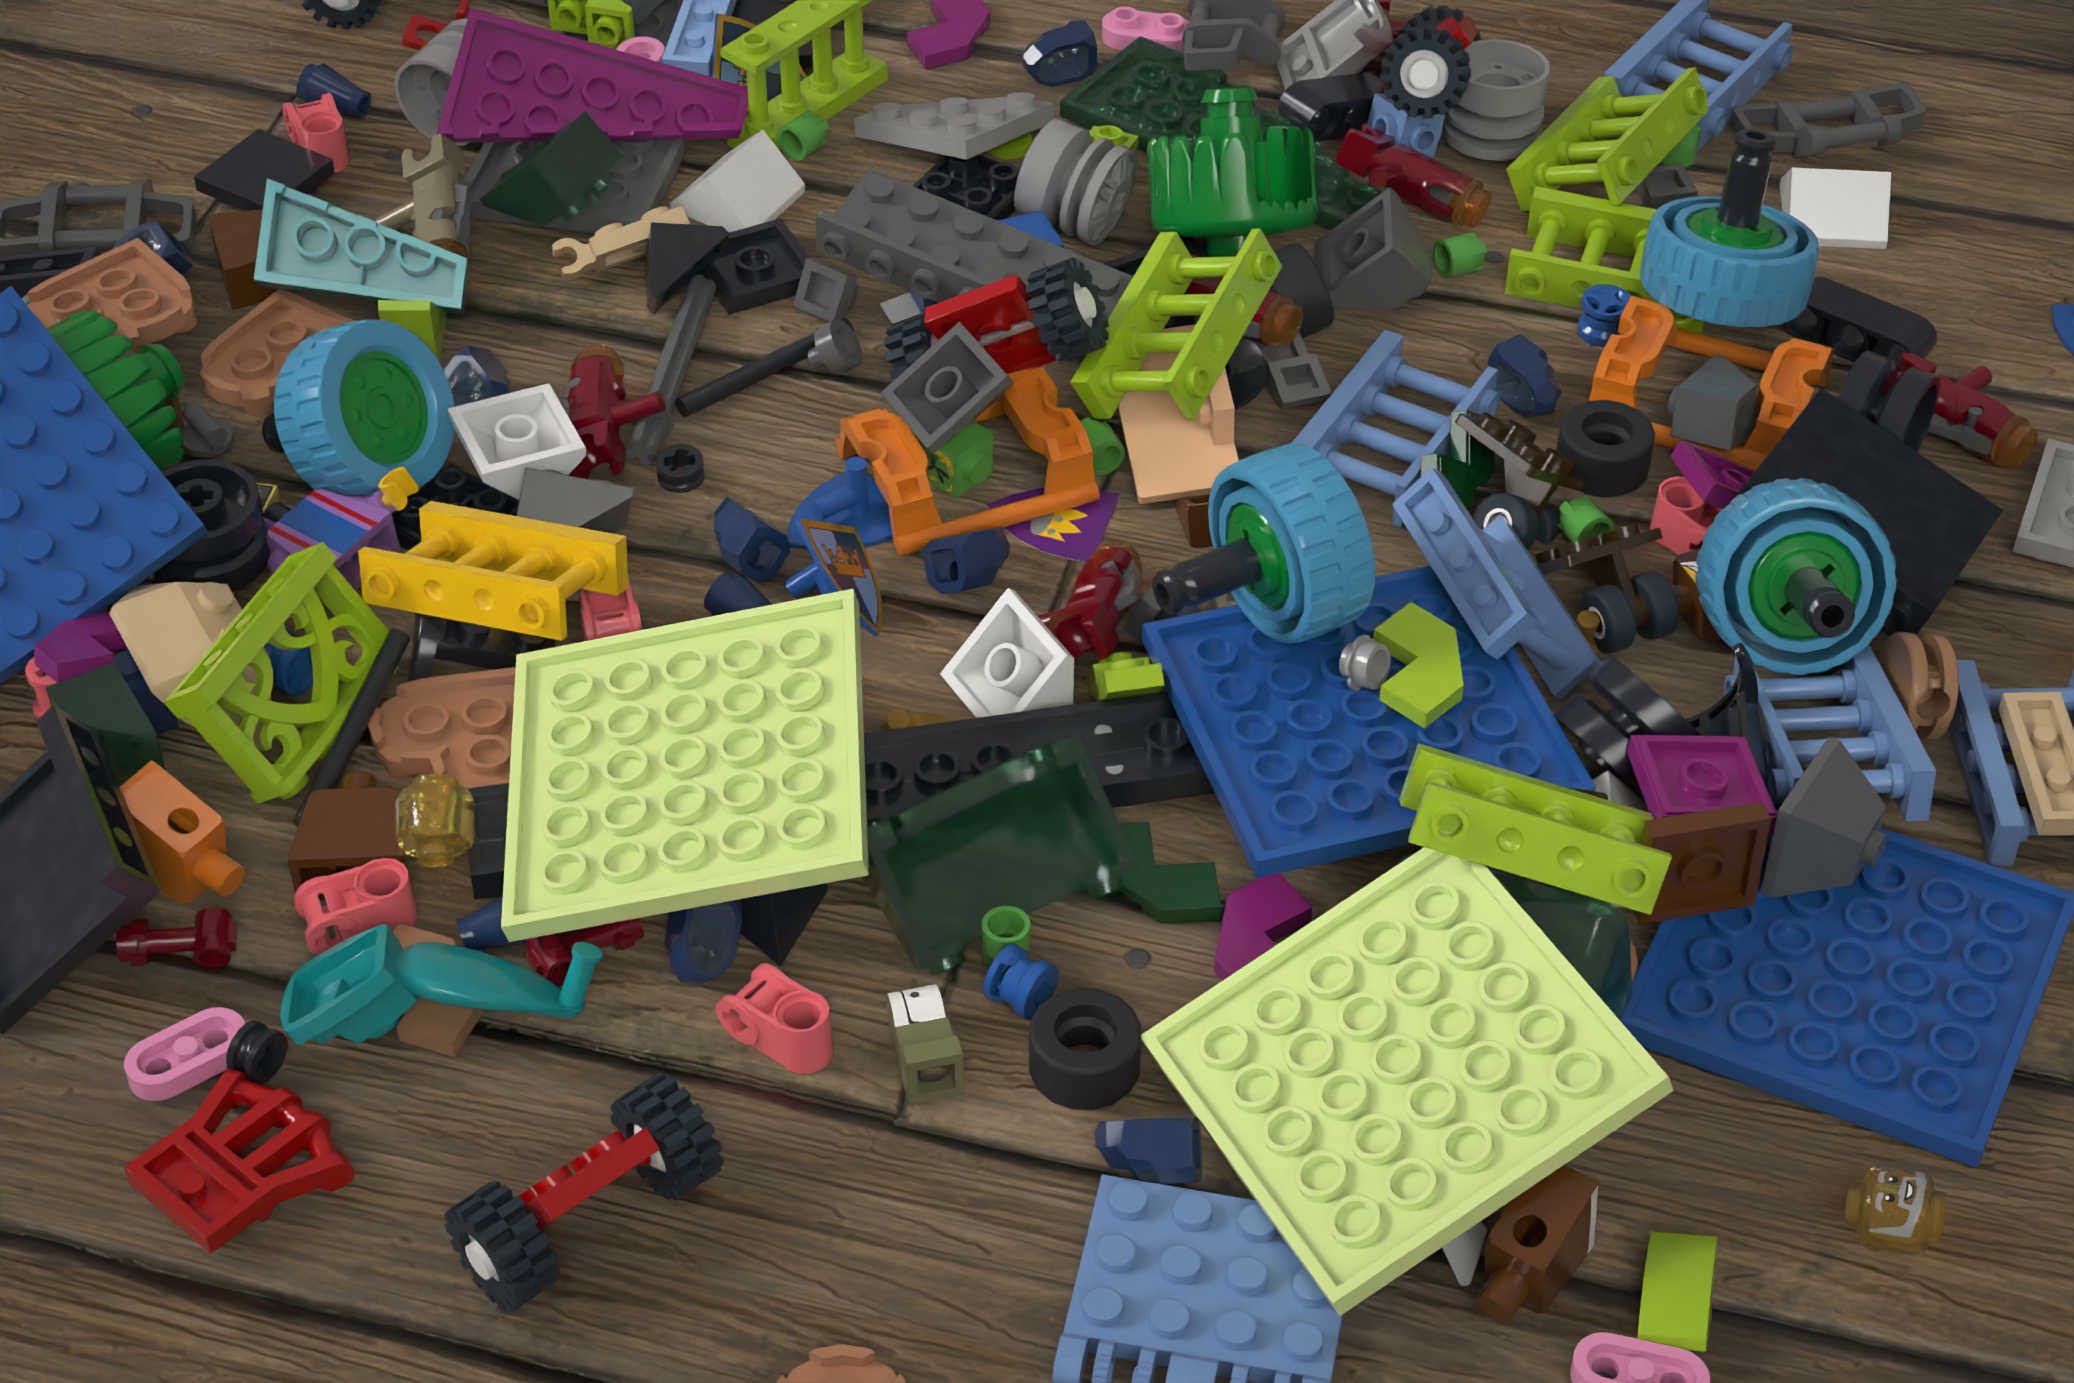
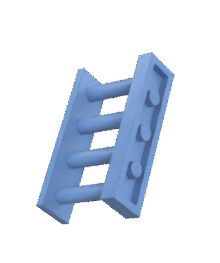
(1675, 39)
(1365, 394)
(1495, 584)
(1871, 711)
(1985, 773)

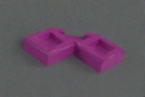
(955, 35)
(78, 646)
(1255, 919)

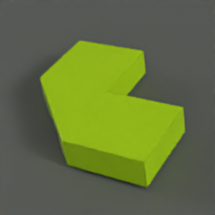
(1433, 670)

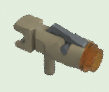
(439, 200)

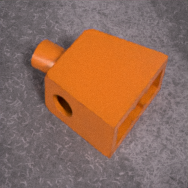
(180, 836)

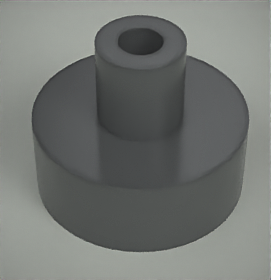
(835, 347)

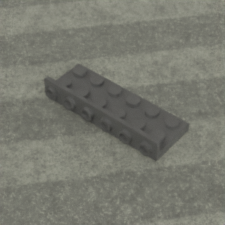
(939, 245)

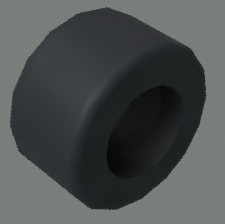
(1305, 285)
(1608, 445)
(1084, 1078)

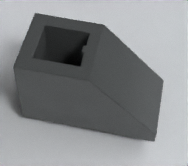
(1713, 405)
(574, 501)

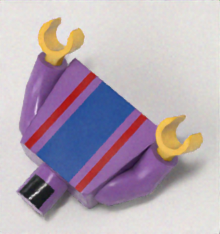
(340, 522)

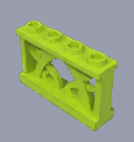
(219, 677)

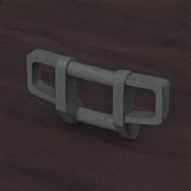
(1227, 28)
(1860, 107)
(58, 198)

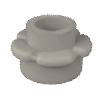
(1365, 663)

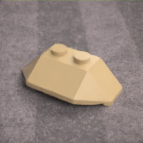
(171, 630)

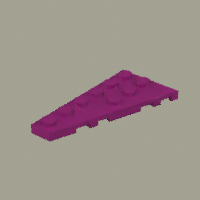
(531, 82)

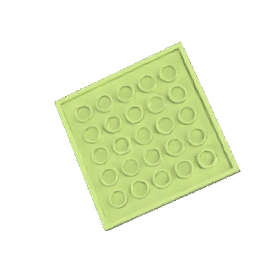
(686, 766)
(1402, 1070)

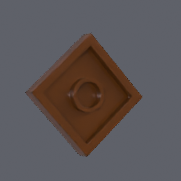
(1712, 861)

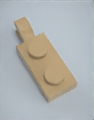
(614, 243)

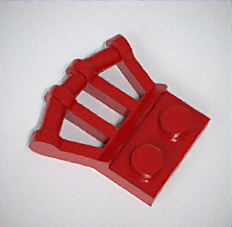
(216, 1193)

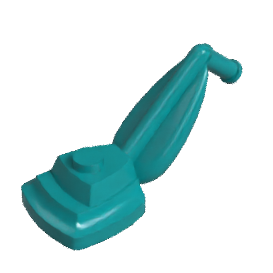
(371, 981)

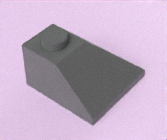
(1375, 257)
(947, 388)
(1825, 827)

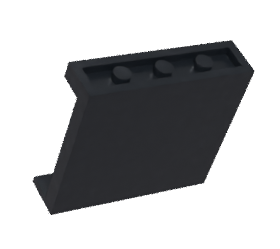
(1921, 508)
(66, 864)

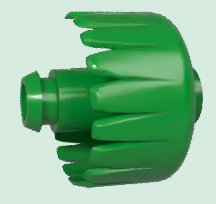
(1232, 176)
(129, 384)

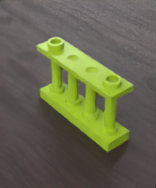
(828, 88)
(1602, 114)
(1585, 224)
(1147, 306)
(1532, 829)

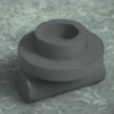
(204, 434)

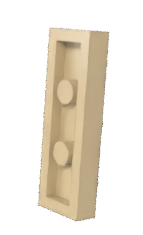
(2044, 756)

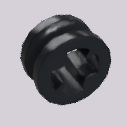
(680, 456)
(257, 1051)

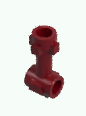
(210, 939)
(552, 953)

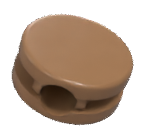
(1923, 678)

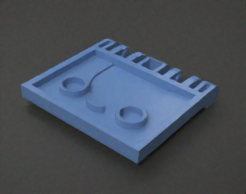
(1192, 1289)

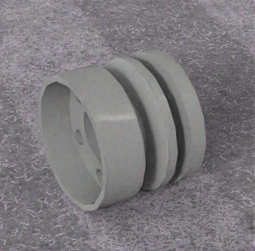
(425, 79)
(1502, 101)
(1076, 180)

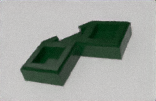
(1469, 461)
(1172, 890)

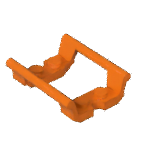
(1782, 392)
(902, 464)

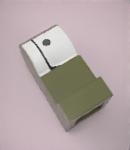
(924, 1041)

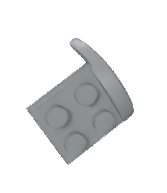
(1335, 42)

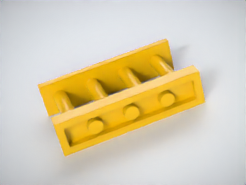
(495, 569)

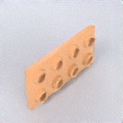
(1171, 453)

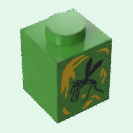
(962, 460)

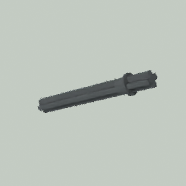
(672, 368)

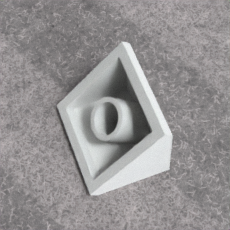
(743, 187)
(1839, 205)
(516, 434)
(1011, 663)

